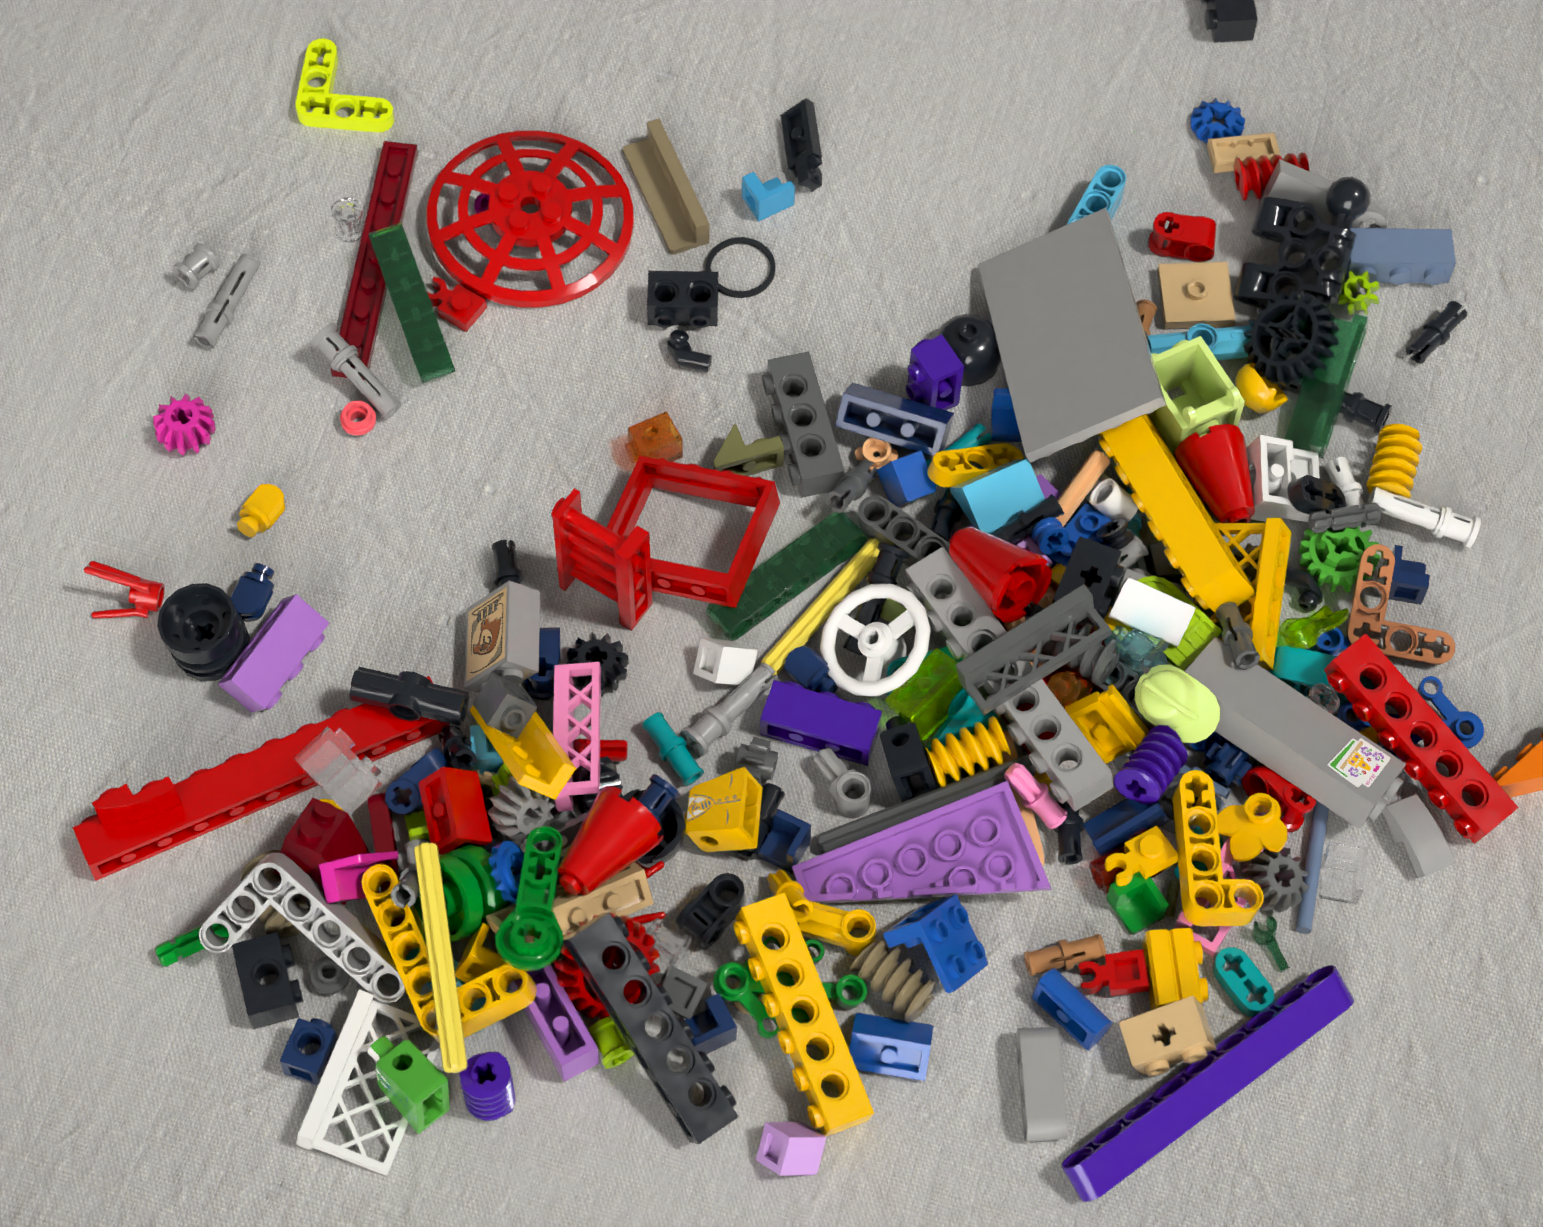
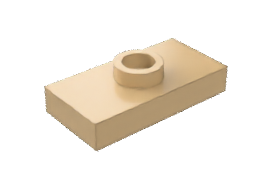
(1225, 150)

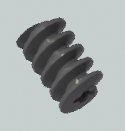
(1096, 661)

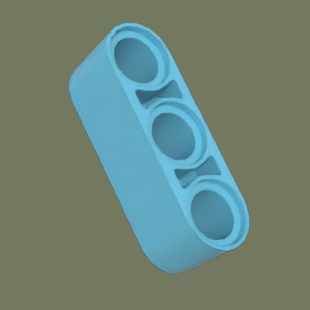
(1104, 191)

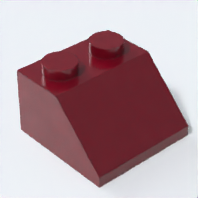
(321, 837)

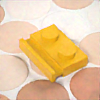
(1108, 723)

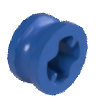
(1050, 535)

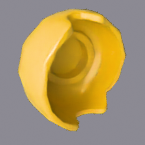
(1258, 391)

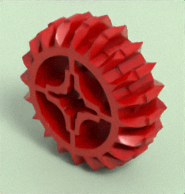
(572, 977)

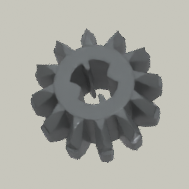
(1289, 876)

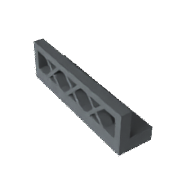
(1024, 639)

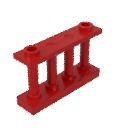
(603, 559)

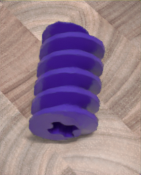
(1152, 766)
(488, 1086)

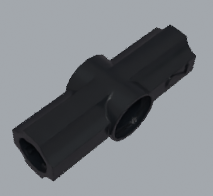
(409, 696)

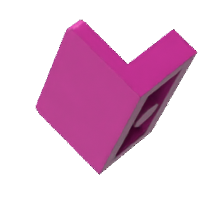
(344, 876)

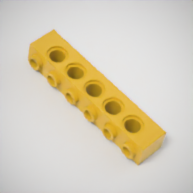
(776, 919)

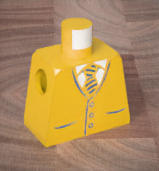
(725, 812)

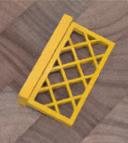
(1269, 580)

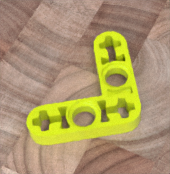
(322, 96)

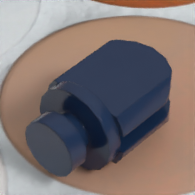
(253, 592)
(809, 670)

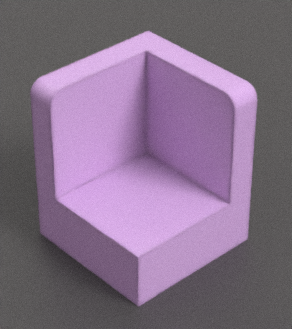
(791, 1148)

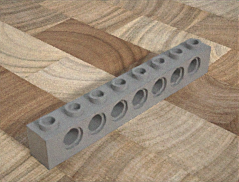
(1076, 785)

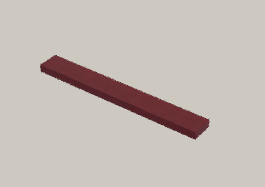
(368, 285)

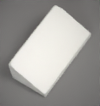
(1151, 611)

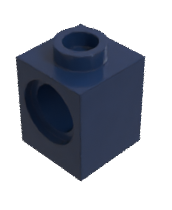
(303, 1066)

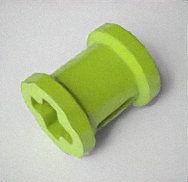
(610, 1043)

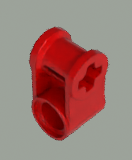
(1186, 237)
(1266, 781)

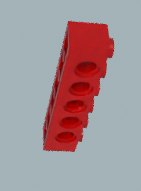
(1418, 718)

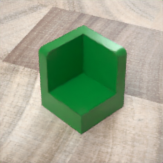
(1137, 903)

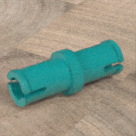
(672, 748)

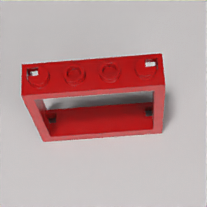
(694, 480)

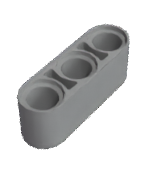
(1041, 1084)

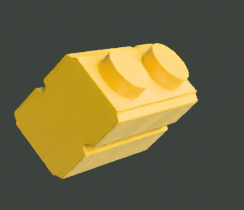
(1173, 966)

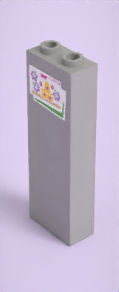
(1298, 737)

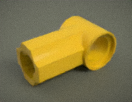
(834, 926)

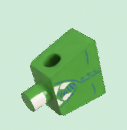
(410, 1082)

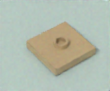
(1195, 294)

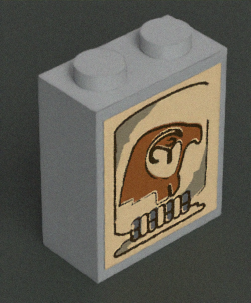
(502, 636)

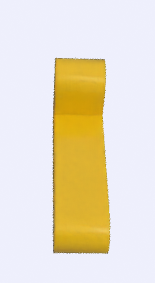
(1206, 849)

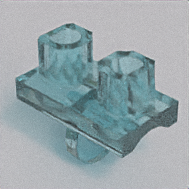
(1138, 650)

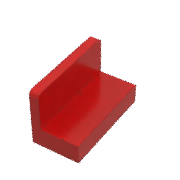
(454, 809)

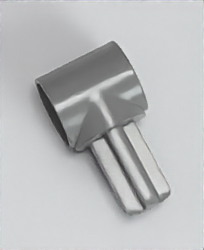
(842, 781)

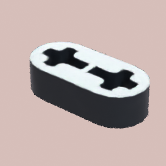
(1314, 494)

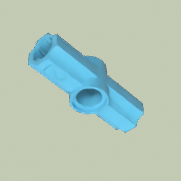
(1223, 342)

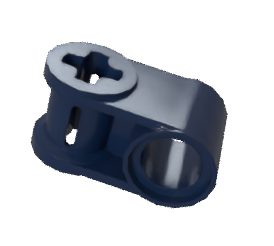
(549, 655)
(421, 769)

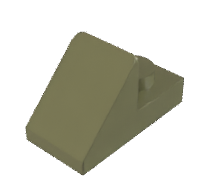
(749, 459)

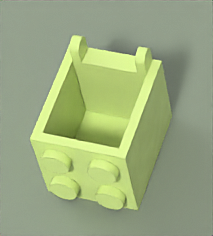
(1207, 390)

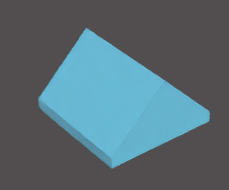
(998, 495)

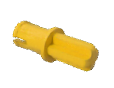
(782, 883)

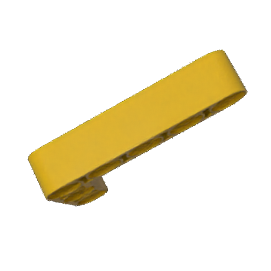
(416, 972)

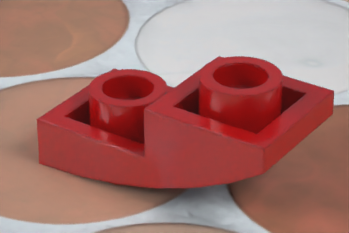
(121, 806)

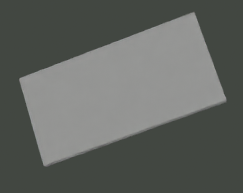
(1070, 336)

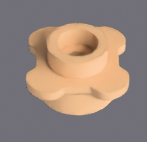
(872, 446)

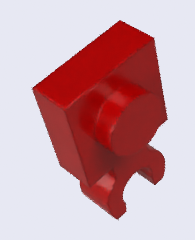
(456, 306)
(1122, 973)

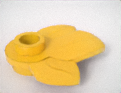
(1252, 832)

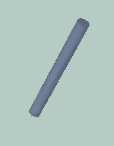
(1313, 865)

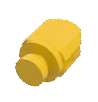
(261, 510)

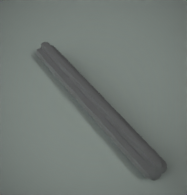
(917, 806)

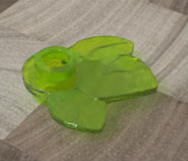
(1305, 631)

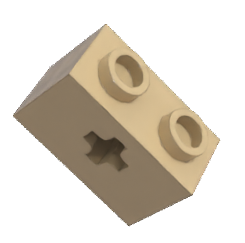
(1149, 1031)

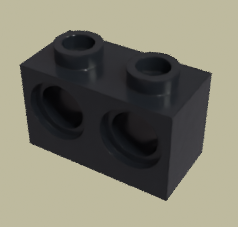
(682, 292)

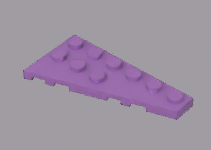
(953, 850)

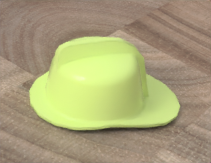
(1177, 701)

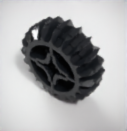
(1291, 320)

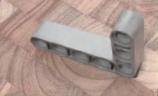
(307, 920)

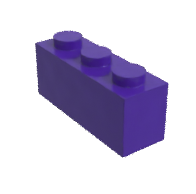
(820, 721)

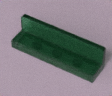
(1323, 396)

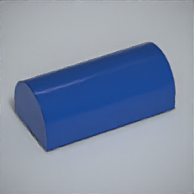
(1071, 1009)

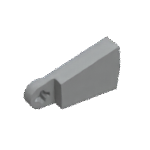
(1304, 186)

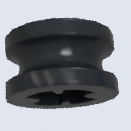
(1115, 534)

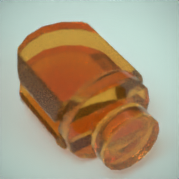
(1069, 687)

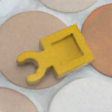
(1144, 853)

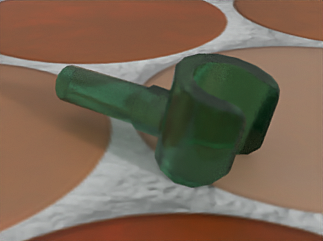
(1268, 938)

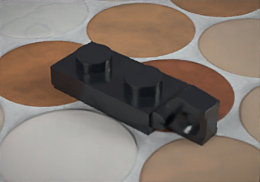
(803, 144)

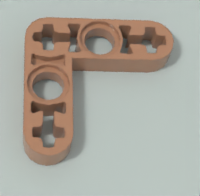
(1375, 616)

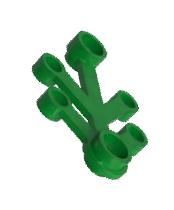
(749, 986)

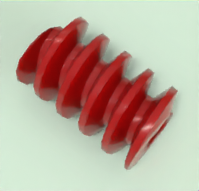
(1256, 174)

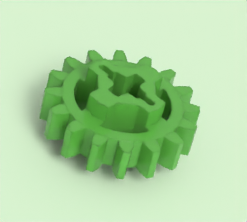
(1336, 555)

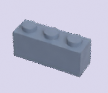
(1403, 255)

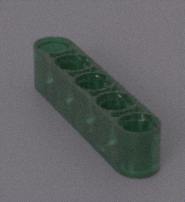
(411, 302)
(789, 574)

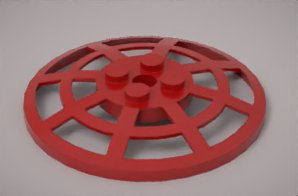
(530, 229)

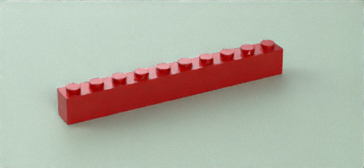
(243, 787)

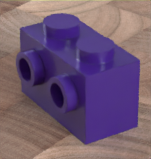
(934, 374)

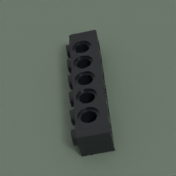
(717, 1105)

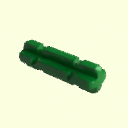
(185, 944)

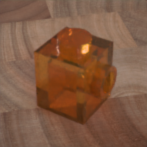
(654, 439)

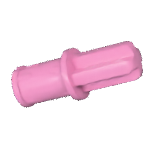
(1035, 795)

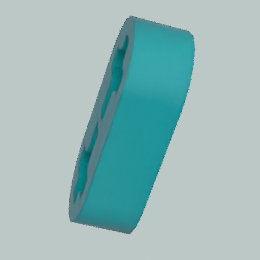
(1249, 976)

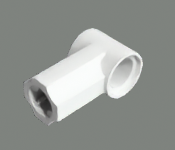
(1111, 499)

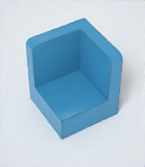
(767, 197)

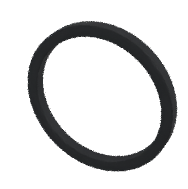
(747, 241)

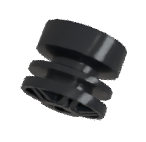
(202, 631)

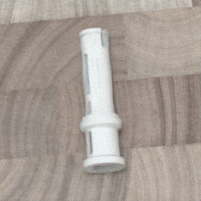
(1440, 521)

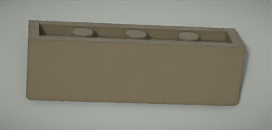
(667, 190)

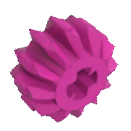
(184, 424)

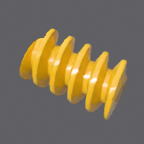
(1395, 460)
(967, 750)

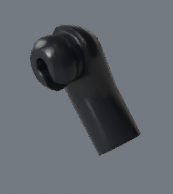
(683, 353)
(1307, 586)

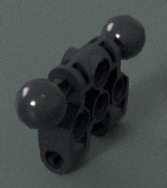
(1278, 220)

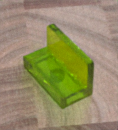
(927, 693)

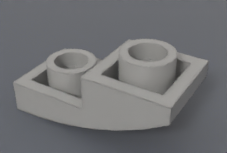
(1422, 837)

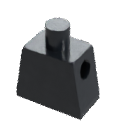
(907, 756)

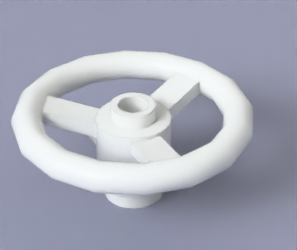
(877, 640)

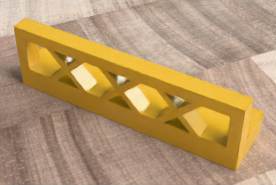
(533, 757)

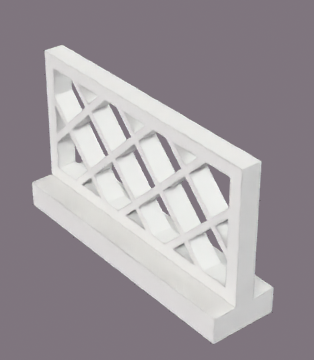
(335, 1081)

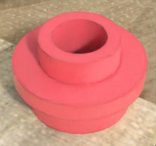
(355, 410)

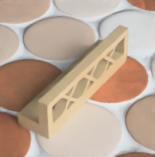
(619, 895)

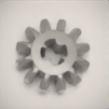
(519, 810)

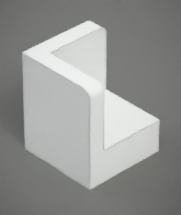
(724, 661)

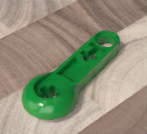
(534, 908)

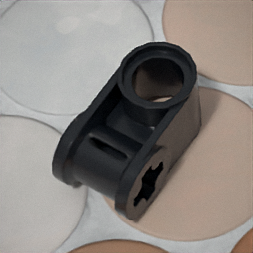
(707, 914)

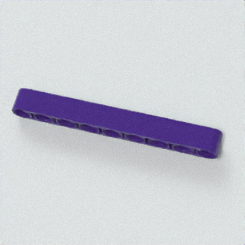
(1207, 1083)

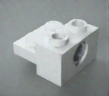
(1272, 467)

